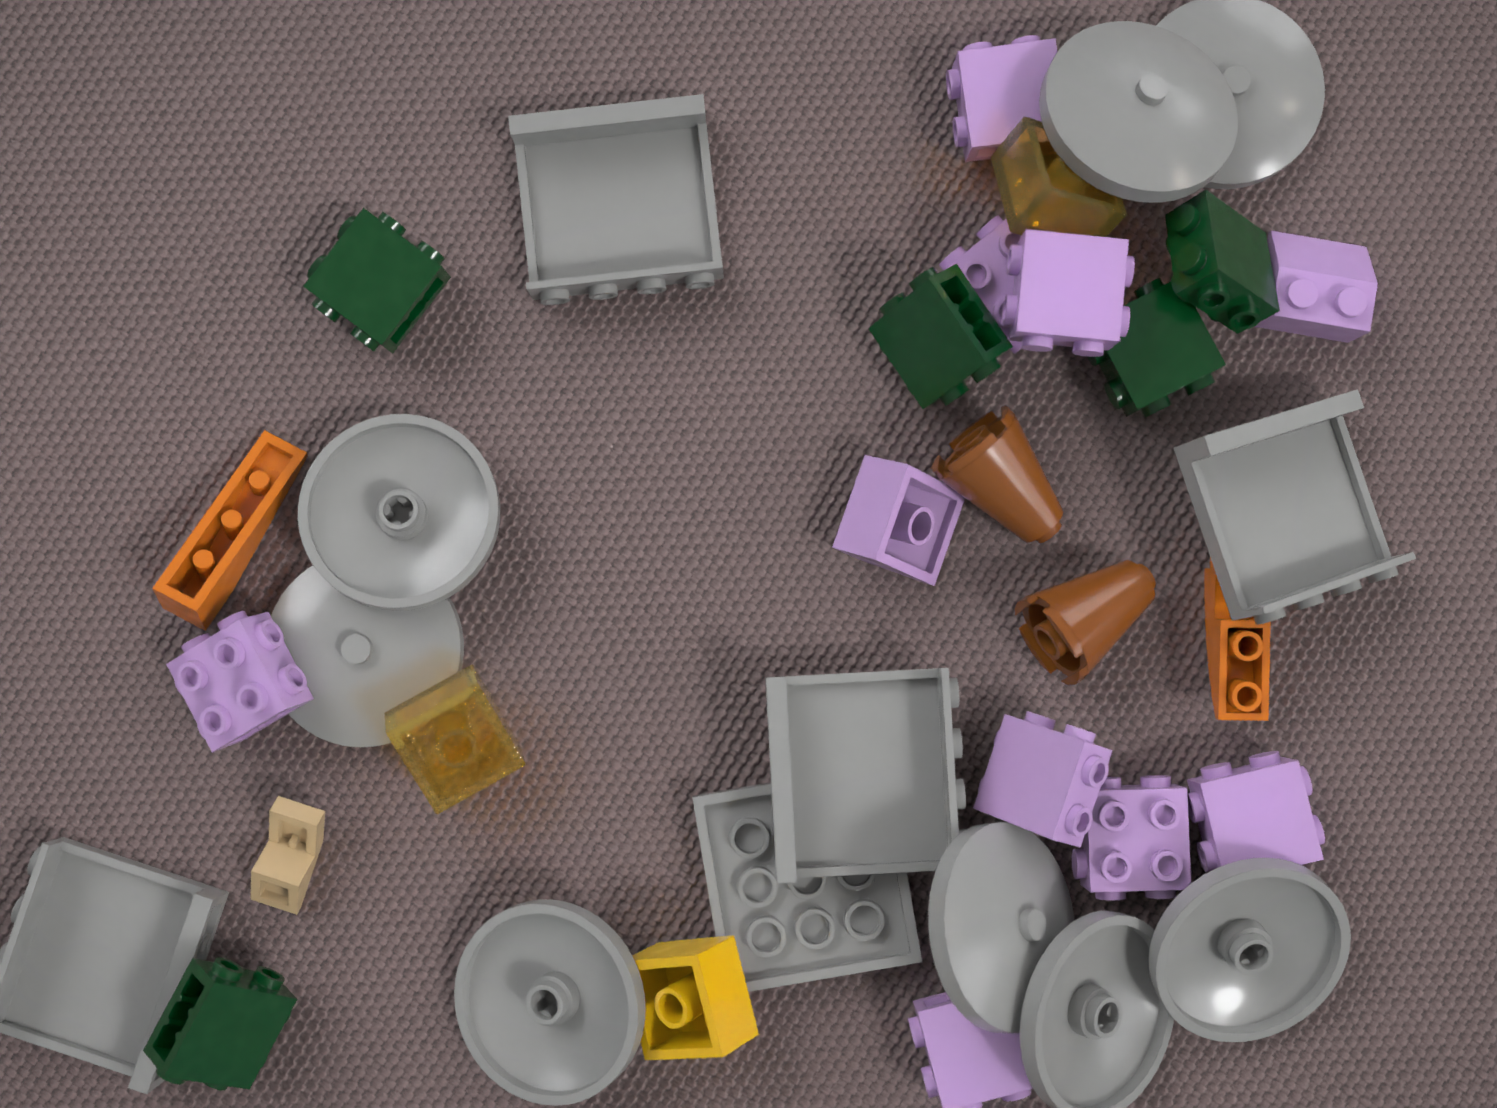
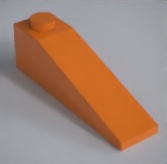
(229, 532)

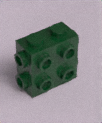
(1221, 262)
(376, 280)
(940, 336)
(1160, 354)
(220, 1024)

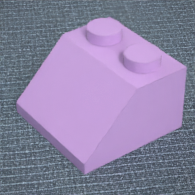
(1321, 287)
(899, 519)

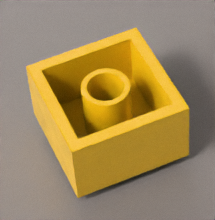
(694, 999)

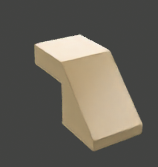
(289, 856)

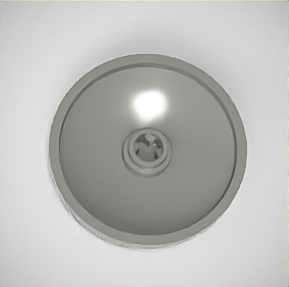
(1271, 76)
(1138, 111)
(399, 512)
(362, 657)
(992, 918)
(1249, 949)
(549, 1002)
(1093, 1015)

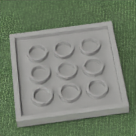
(802, 927)

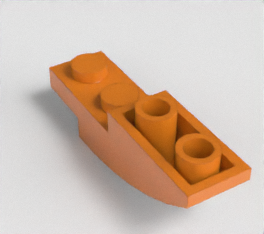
(1236, 658)

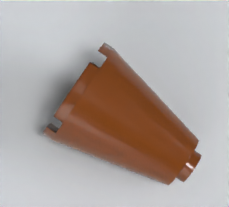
(1002, 476)
(1084, 617)

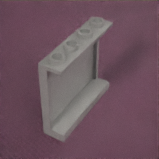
(617, 199)
(1286, 510)
(863, 772)
(101, 954)

